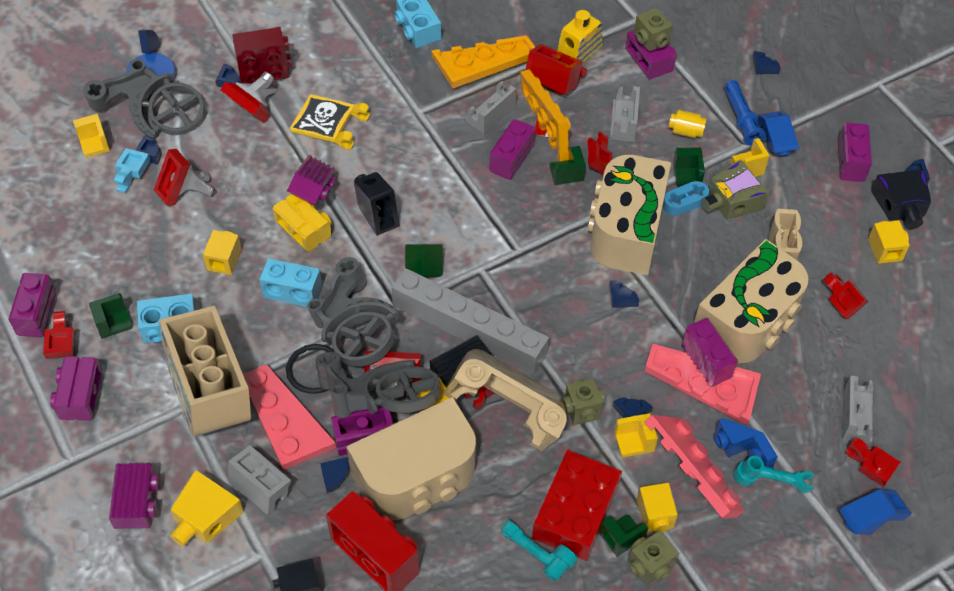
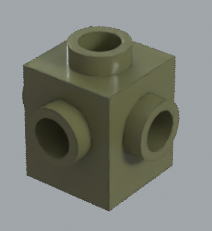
(653, 29)
(583, 401)
(652, 558)

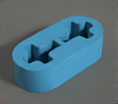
(684, 195)

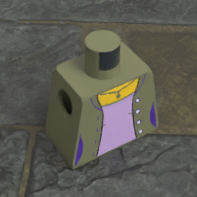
(735, 192)

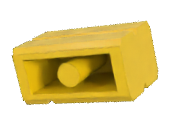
(302, 222)

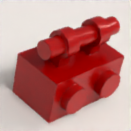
(555, 69)

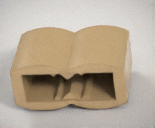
(785, 231)

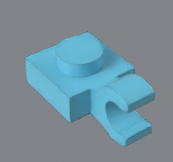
(130, 165)

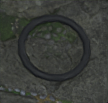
(290, 362)

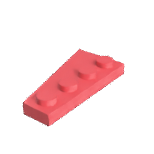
(732, 397)
(286, 422)
(696, 464)

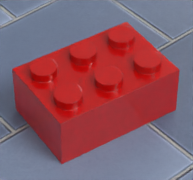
(576, 504)
(373, 542)

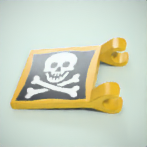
(326, 118)

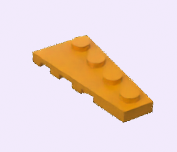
(473, 63)
(547, 113)

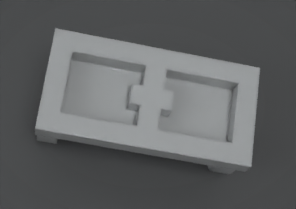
(492, 109)
(625, 115)
(857, 410)
(258, 479)

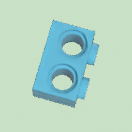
(418, 21)
(290, 282)
(160, 308)

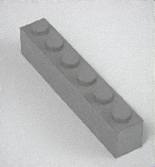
(467, 318)

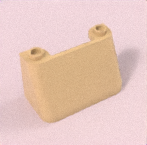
(545, 406)

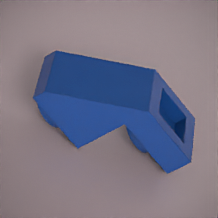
(779, 132)
(738, 438)
(873, 511)

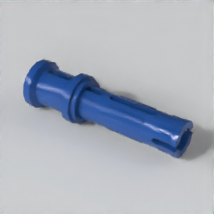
(747, 120)

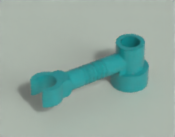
(753, 468)
(555, 563)

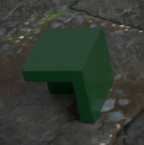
(688, 165)
(569, 170)
(424, 259)
(110, 315)
(621, 533)

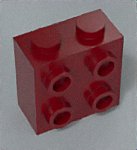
(260, 53)

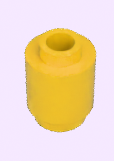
(687, 124)

